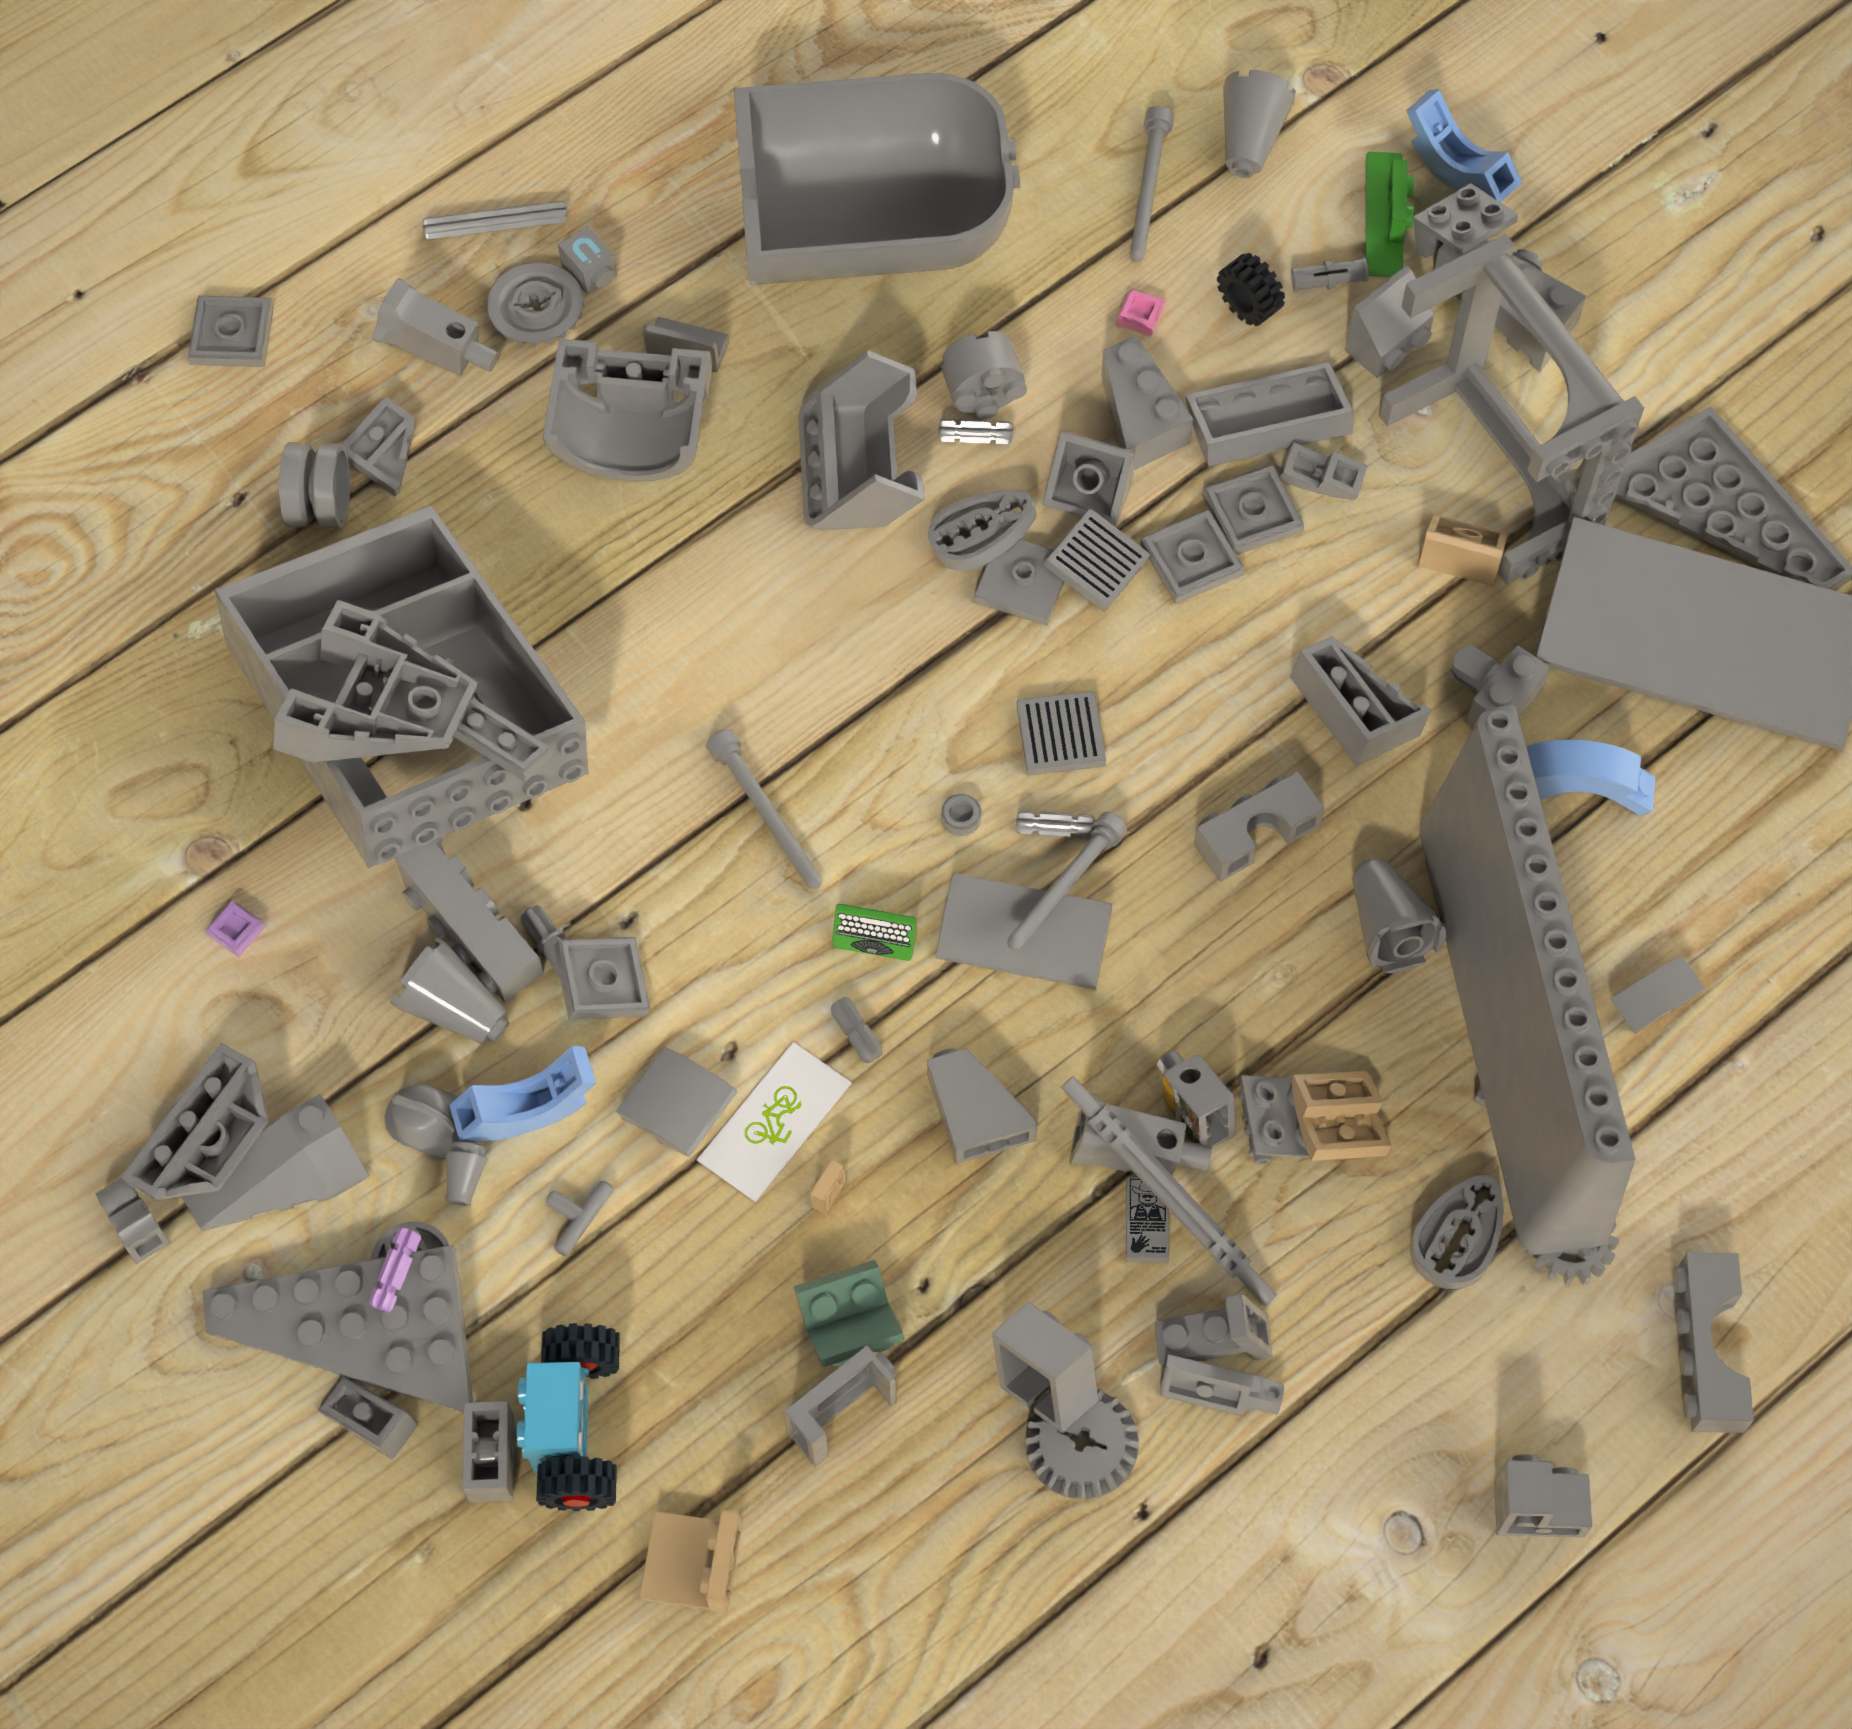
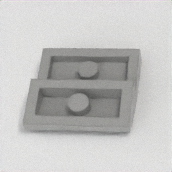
(677, 1101)

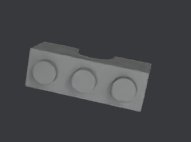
(1284, 806)

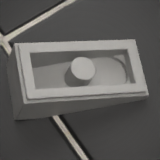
(368, 1417)

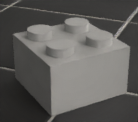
(1039, 1355)

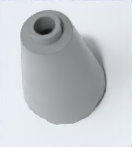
(1253, 118)
(1394, 919)
(450, 995)

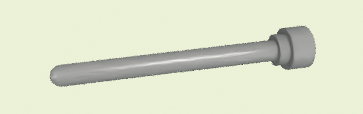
(1158, 125)
(726, 748)
(1107, 833)

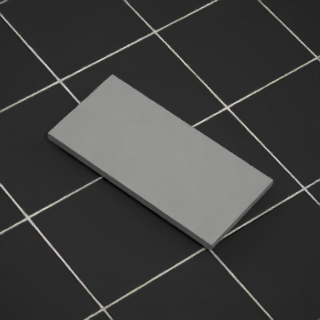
(1702, 633)

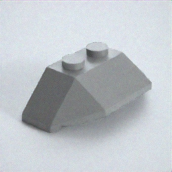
(204, 1131)

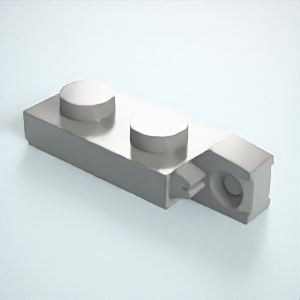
(1219, 1387)

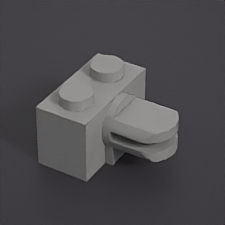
(1497, 684)

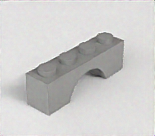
(1717, 1395)

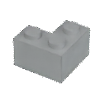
(1541, 1500)

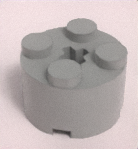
(983, 374)

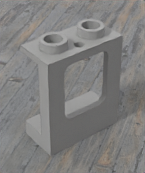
(807, 1417)

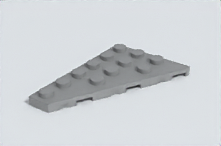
(1722, 494)
(330, 1325)

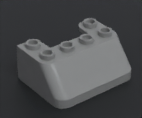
(851, 446)

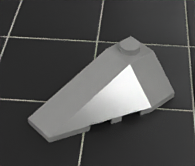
(289, 1164)

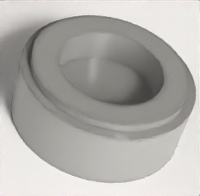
(961, 814)

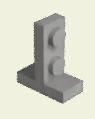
(1216, 1333)

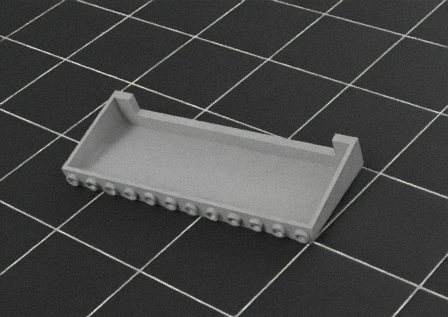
(1526, 995)

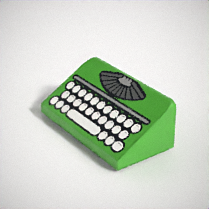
(874, 932)

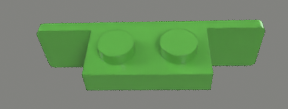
(1387, 212)

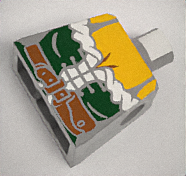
(1198, 1099)

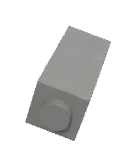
(976, 1107)

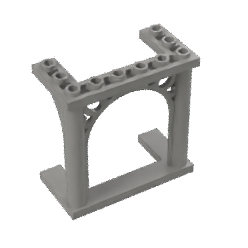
(1597, 418)

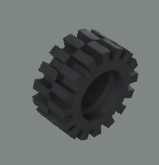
(1251, 289)

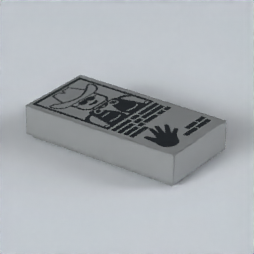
(1145, 1224)

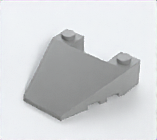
(389, 703)

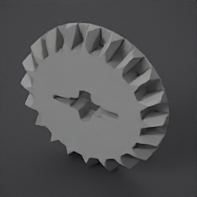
(548, 284)
(1095, 1469)

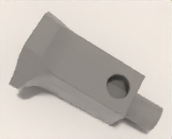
(430, 331)
(1159, 1135)

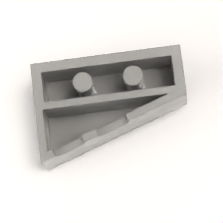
(1143, 403)
(1356, 703)

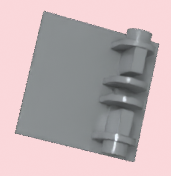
(1270, 1118)

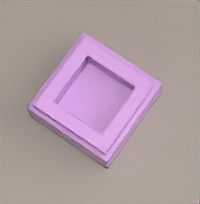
(235, 928)

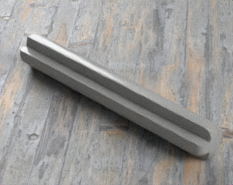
(495, 220)

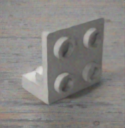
(1461, 221)

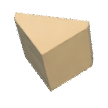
(1462, 550)

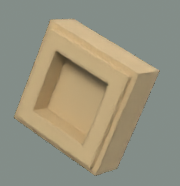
(828, 1187)

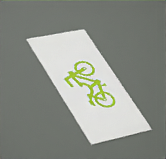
(774, 1121)

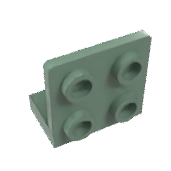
(848, 1313)

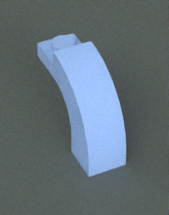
(1454, 156)
(1594, 769)
(527, 1105)

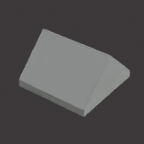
(1089, 476)

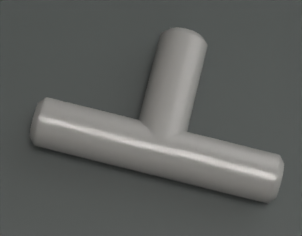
(579, 1216)

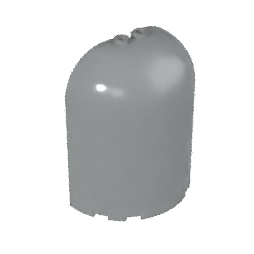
(871, 176)

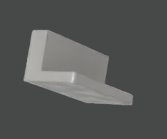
(673, 334)

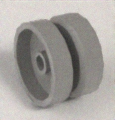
(314, 485)

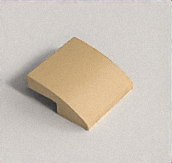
(1339, 1115)

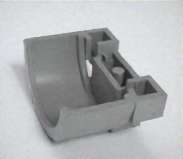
(635, 422)

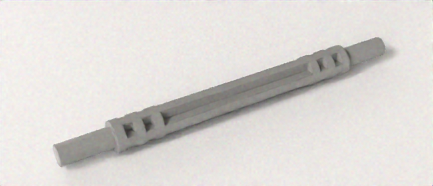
(1168, 1191)

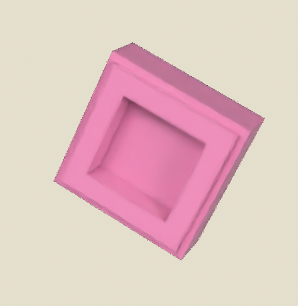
(1140, 312)

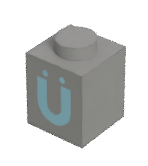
(588, 260)

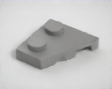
(382, 445)

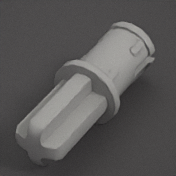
(543, 933)

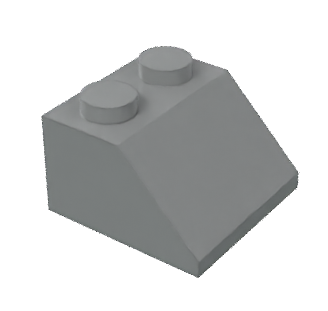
(1382, 331)

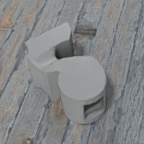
(132, 1220)

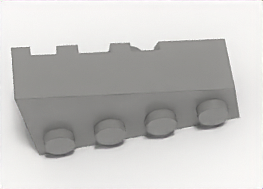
(1561, 298)
(467, 919)

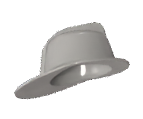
(422, 1119)

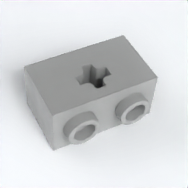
(488, 1451)

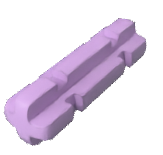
(394, 1269)

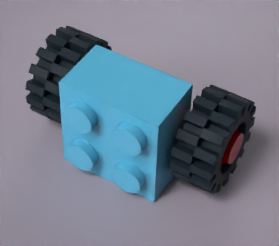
(557, 1417)

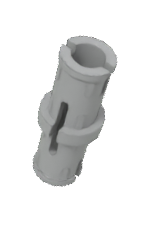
(1347, 272)

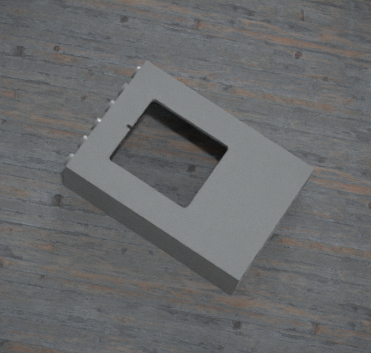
(434, 593)

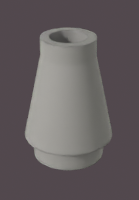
(464, 1170)

